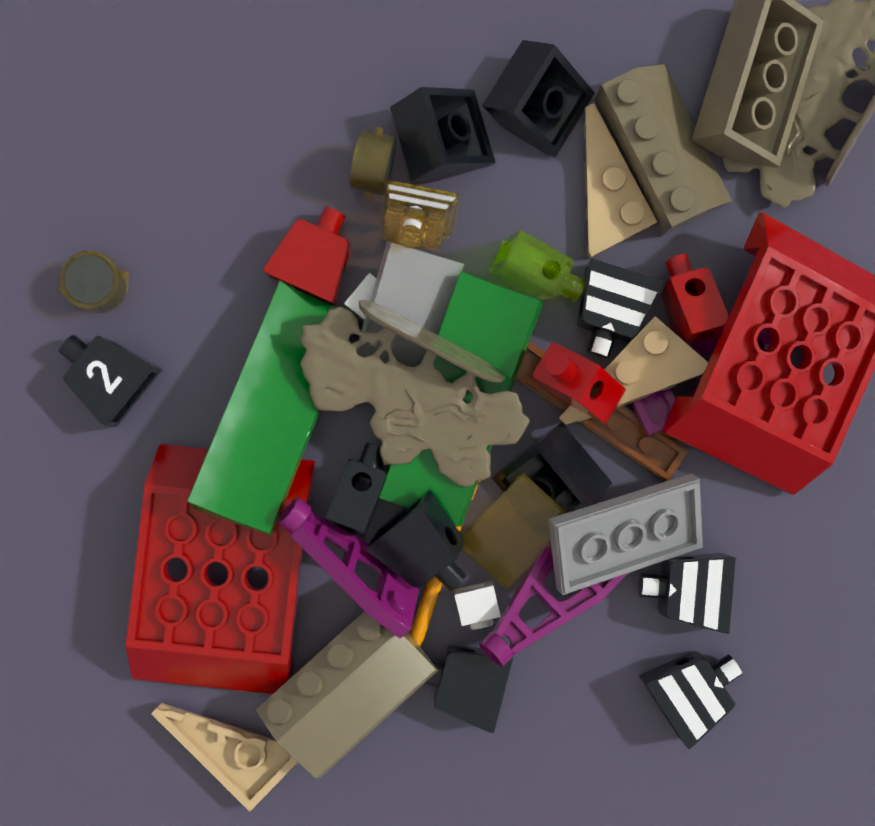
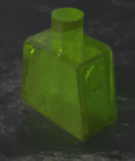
(521, 265)

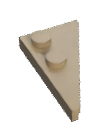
(614, 200)
(647, 365)
(236, 757)

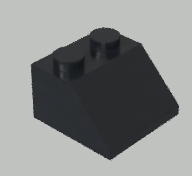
(539, 96)
(441, 133)
(560, 469)

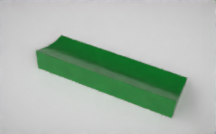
(494, 327)
(264, 421)

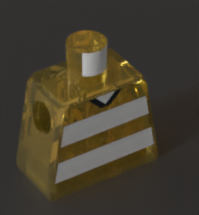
(417, 215)

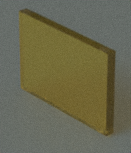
(512, 531)

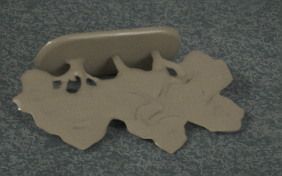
(845, 28)
(411, 403)

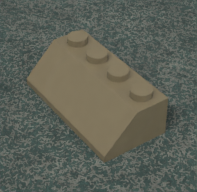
(758, 80)
(657, 147)
(344, 693)

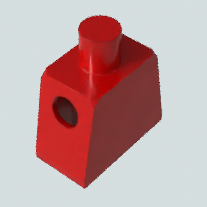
(313, 257)
(693, 301)
(571, 379)

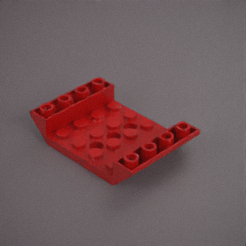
(754, 402)
(203, 629)

